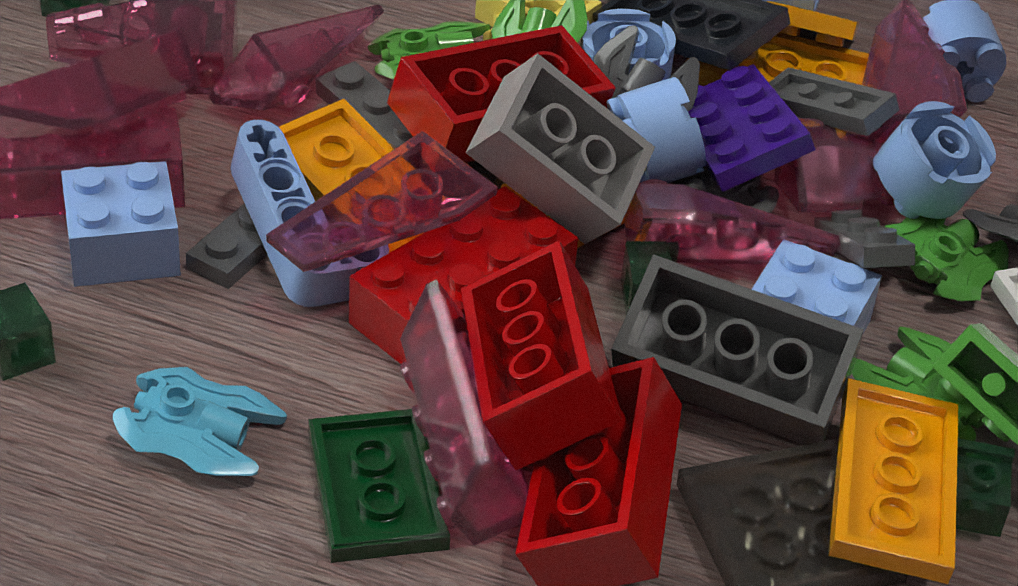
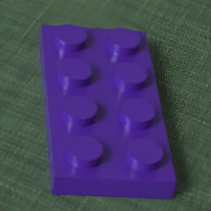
(746, 127)

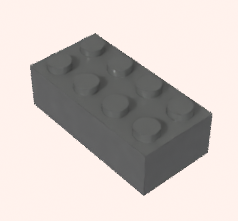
(740, 350)

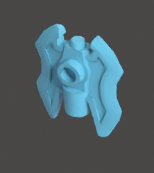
(195, 420)

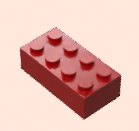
(453, 86)
(455, 255)
(538, 357)
(603, 502)

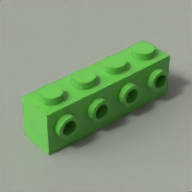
(986, 374)

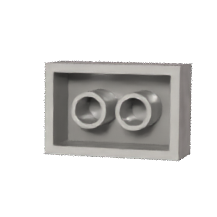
(561, 149)

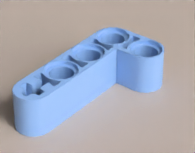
(273, 194)

